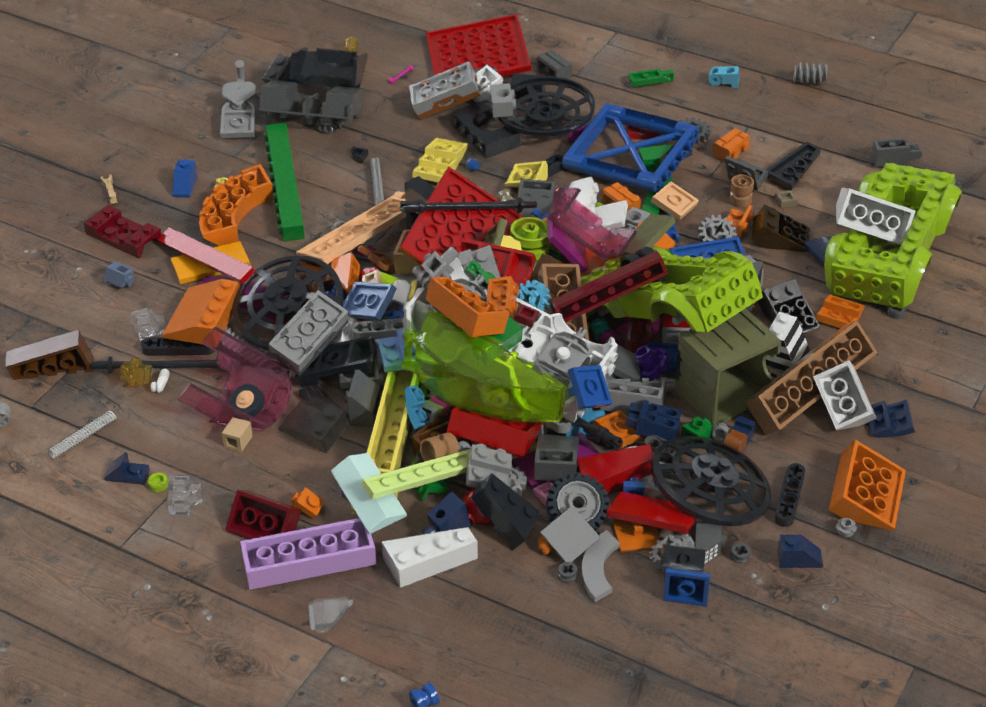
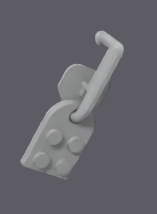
(238, 113)

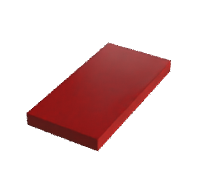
(650, 512)

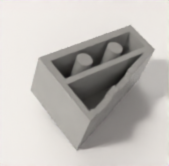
(624, 392)

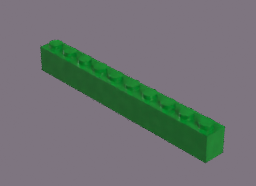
(283, 183)

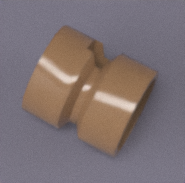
(741, 190)
(439, 446)

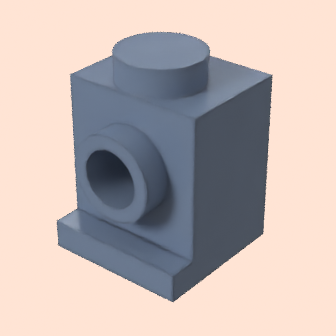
(119, 275)

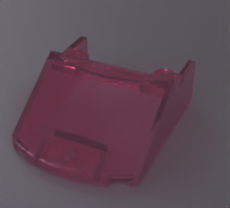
(586, 226)
(244, 366)

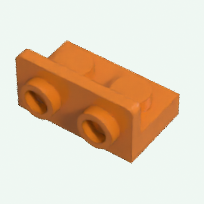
(741, 220)
(503, 293)

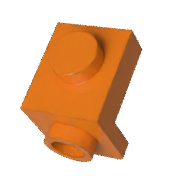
(308, 502)

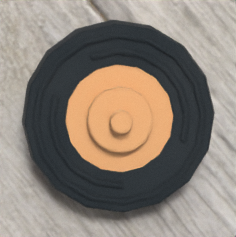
(248, 399)

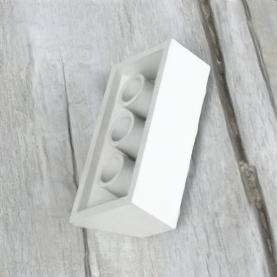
(873, 215)

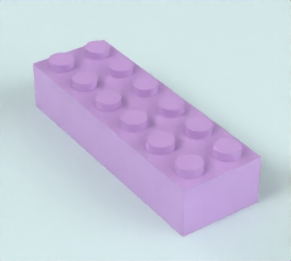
(307, 553)

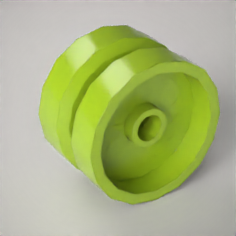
(532, 235)

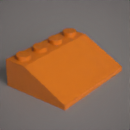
(202, 310)
(867, 487)

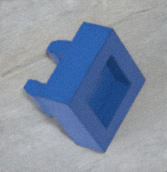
(634, 486)

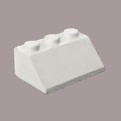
(844, 396)

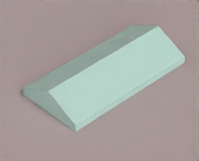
(372, 513)

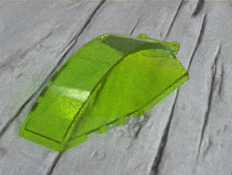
(480, 374)

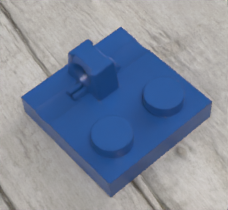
(589, 387)

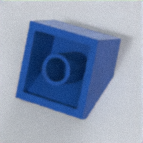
(686, 586)

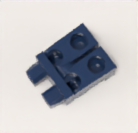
(653, 420)

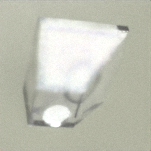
(327, 612)

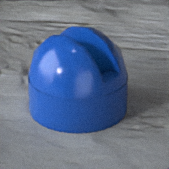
(472, 165)

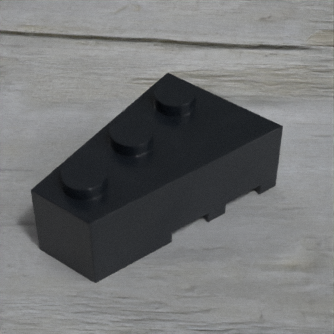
(506, 509)

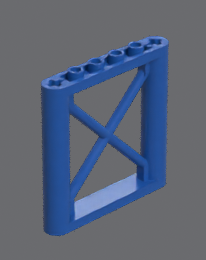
(578, 161)

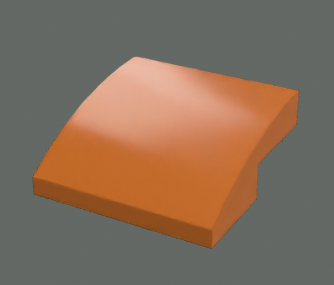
(839, 311)

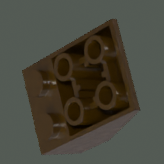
(779, 231)

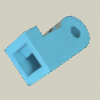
(724, 75)

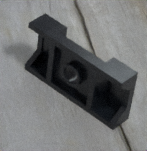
(341, 358)

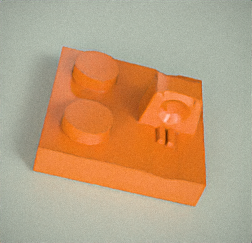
(616, 424)

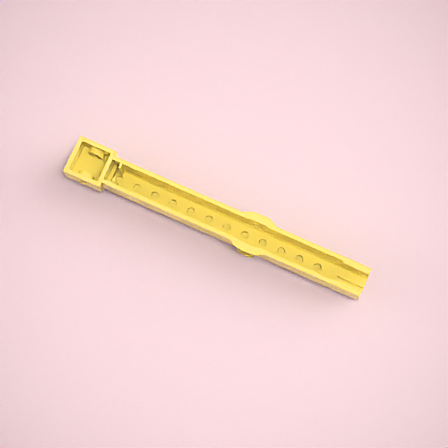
(392, 418)

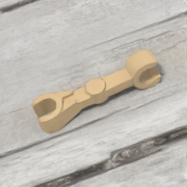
(109, 187)

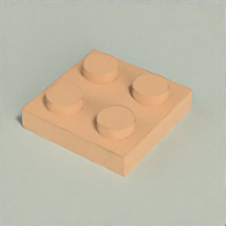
(674, 201)

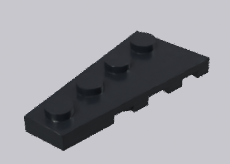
(793, 166)

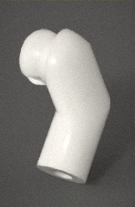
(161, 382)

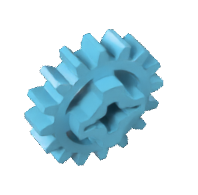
(535, 298)

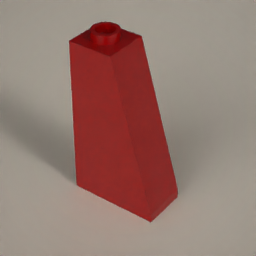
(618, 466)

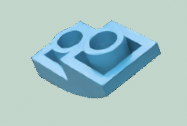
(414, 400)

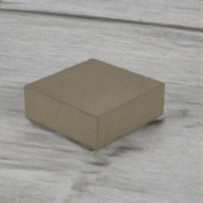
(786, 199)

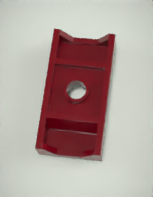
(124, 234)

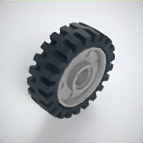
(580, 489)

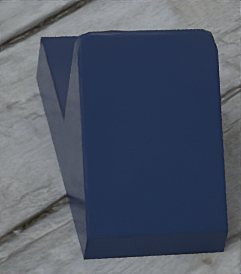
(125, 472)

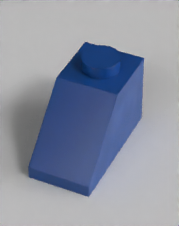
(184, 178)

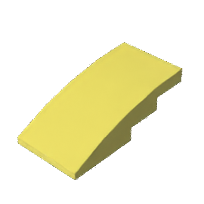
(438, 157)

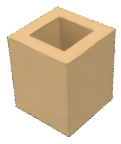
(237, 434)

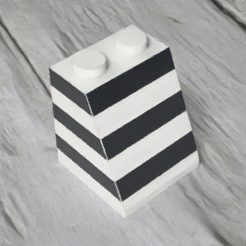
(792, 342)

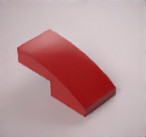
(635, 133)

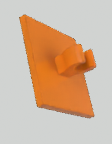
(635, 536)

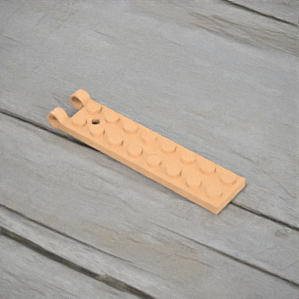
(357, 230)

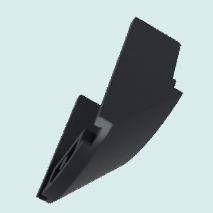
(328, 67)

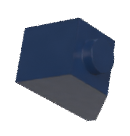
(798, 552)

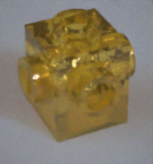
(135, 372)

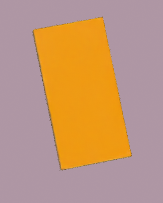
(190, 270)

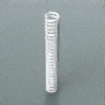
(81, 436)

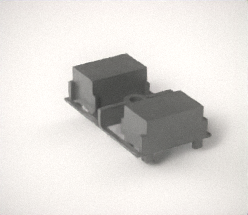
(283, 98)

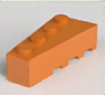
(466, 308)

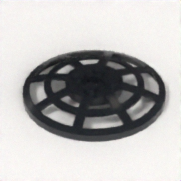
(546, 110)
(277, 290)
(702, 472)

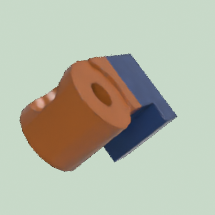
(740, 433)

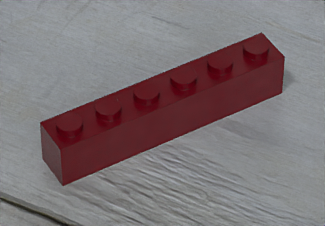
(610, 286)

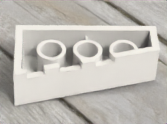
(428, 554)

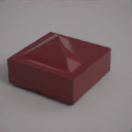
(526, 315)

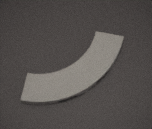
(593, 564)

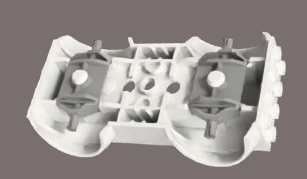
(554, 343)

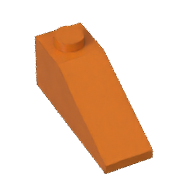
(347, 270)

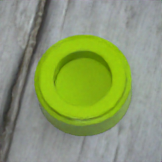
(157, 482)

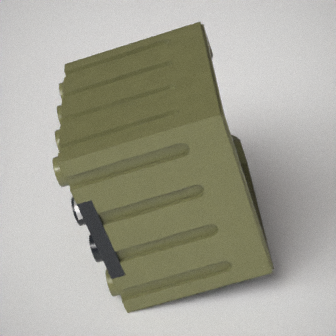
(724, 366)

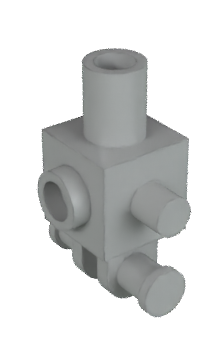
(435, 266)

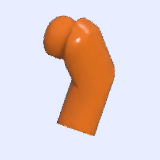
(544, 545)

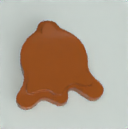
(378, 259)

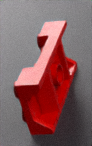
(510, 261)

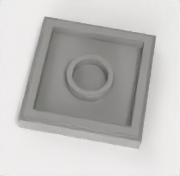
(570, 535)

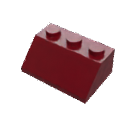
(260, 516)

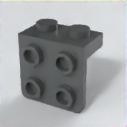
(737, 167)

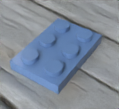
(369, 300)

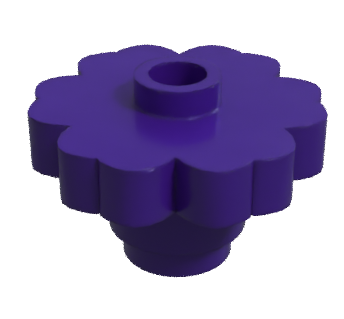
(652, 362)

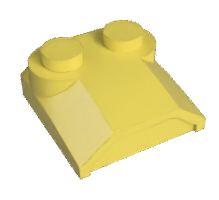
(529, 170)

